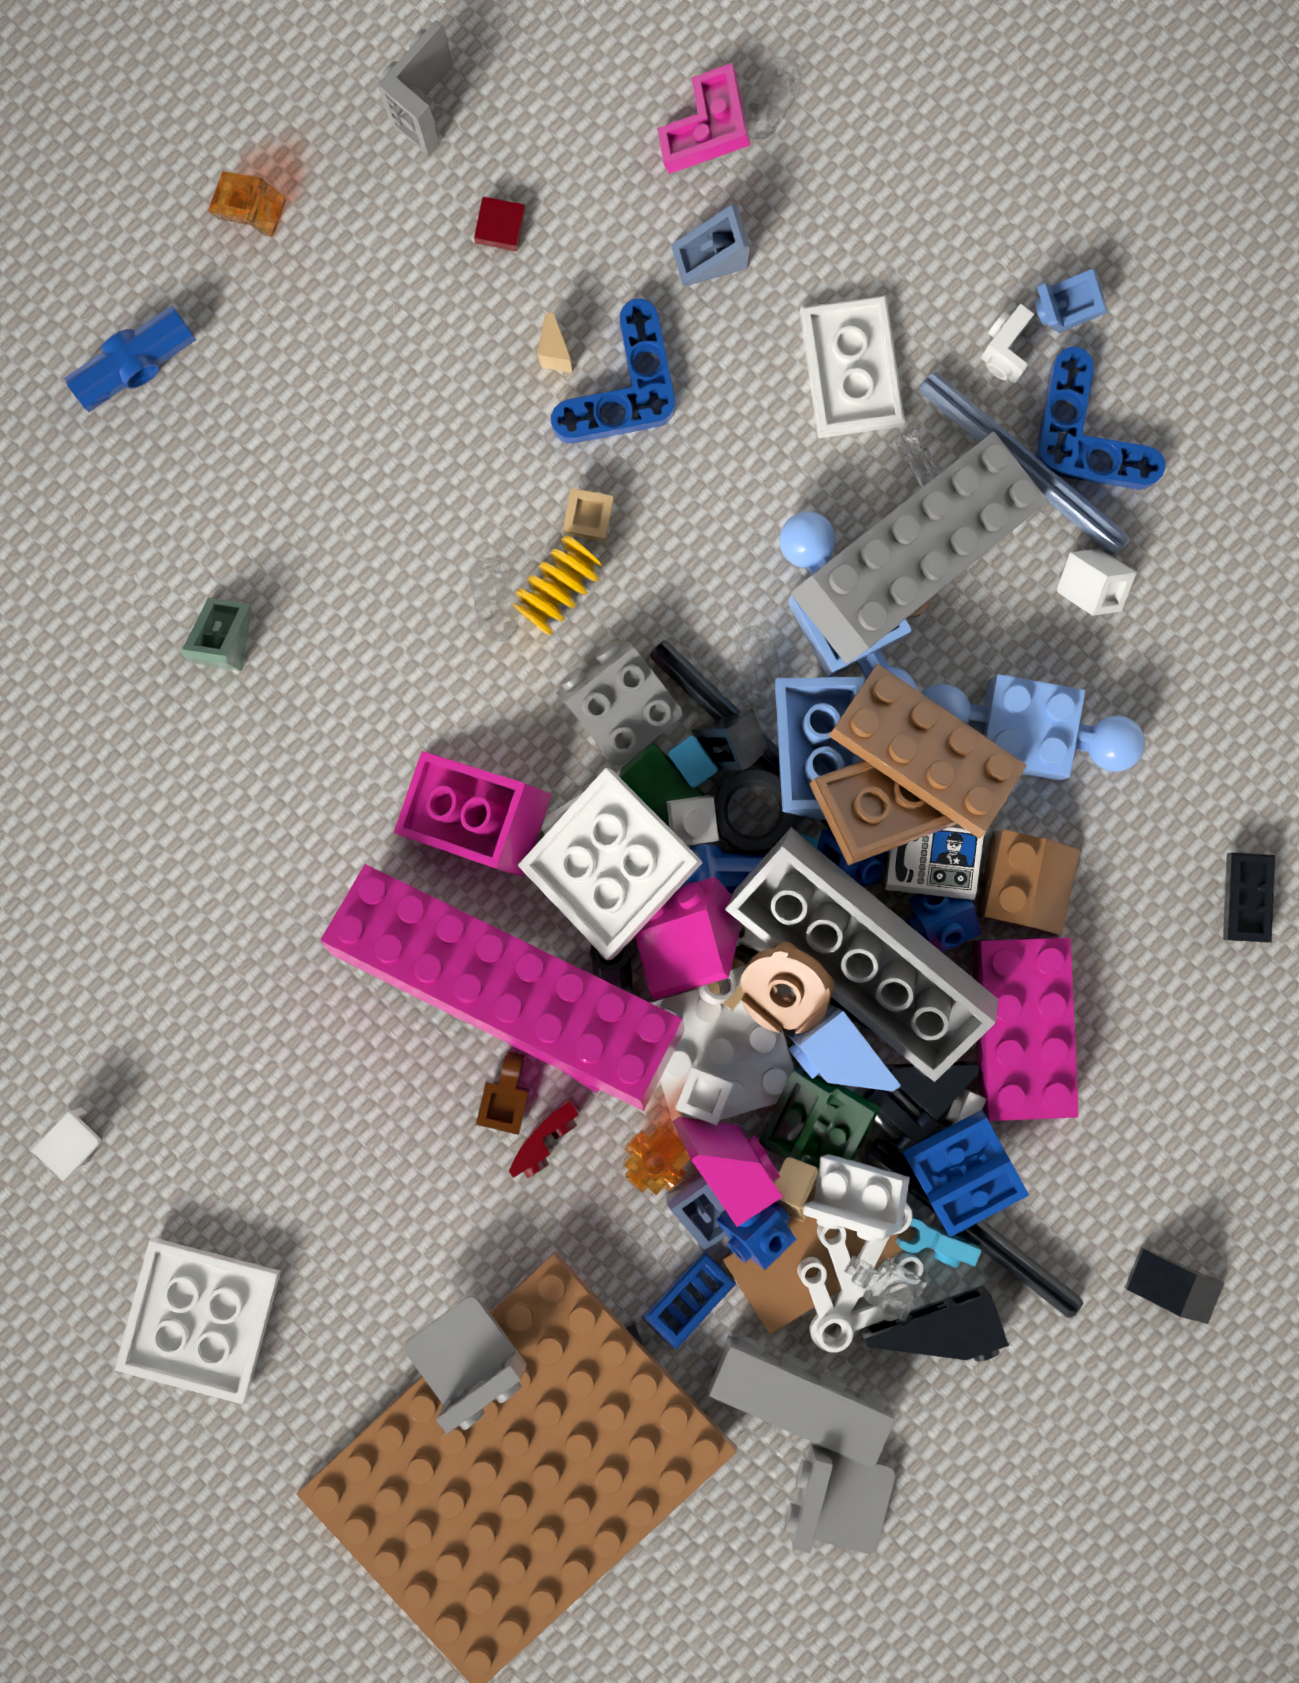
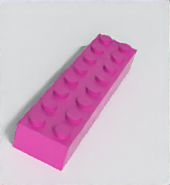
(504, 986)

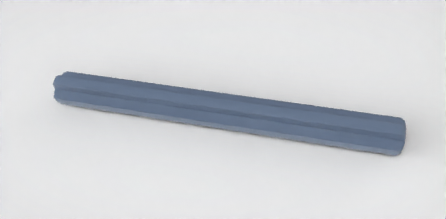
(1052, 486)

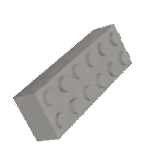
(919, 548)
(875, 958)

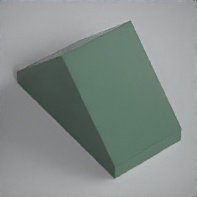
(219, 635)

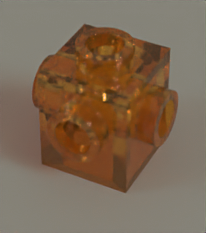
(660, 1143)

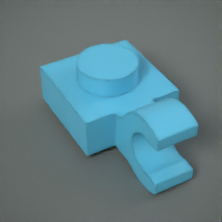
(947, 1249)

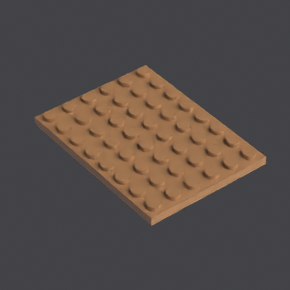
(538, 1498)

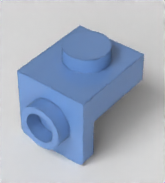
(1071, 301)

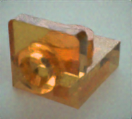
(248, 202)

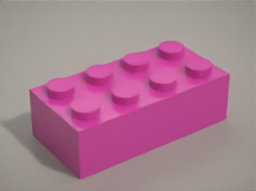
(1031, 1049)

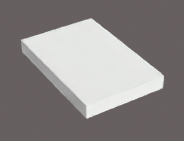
(852, 366)

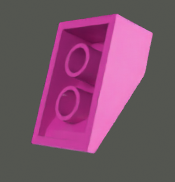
(472, 813)

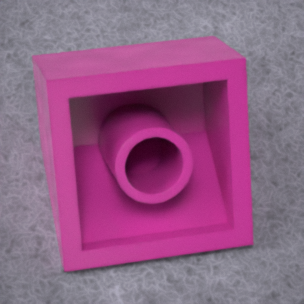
(689, 939)
(731, 1165)

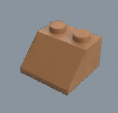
(1027, 881)

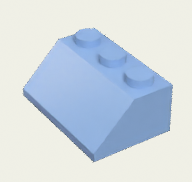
(805, 718)
(841, 1054)

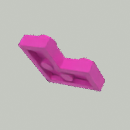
(716, 128)

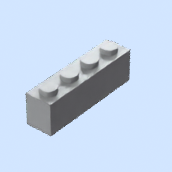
(801, 1401)

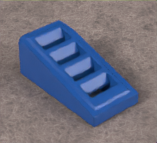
(661, 1327)

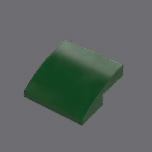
(657, 780)
(817, 1120)

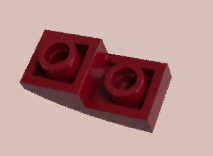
(536, 1147)

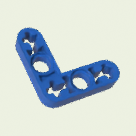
(642, 385)
(1079, 445)

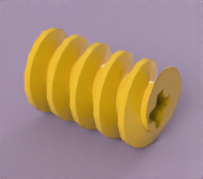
(557, 584)

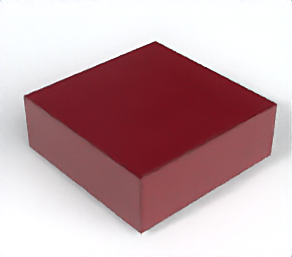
(499, 223)

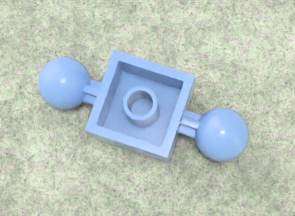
(808, 543)
(1043, 725)

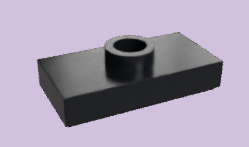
(1249, 897)

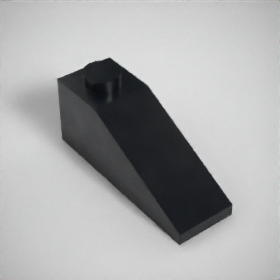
(953, 1328)

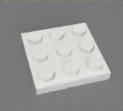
(609, 864)
(728, 1047)
(197, 1320)

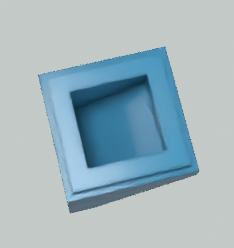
(693, 761)

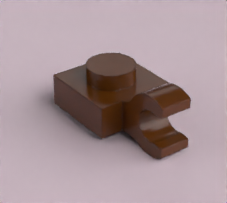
(503, 1101)

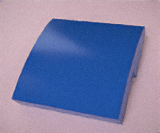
(966, 1173)

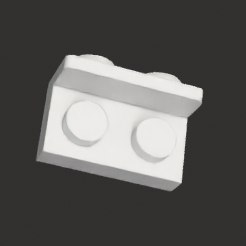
(858, 1198)

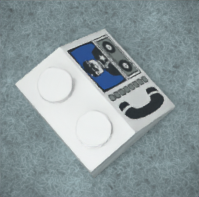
(936, 864)

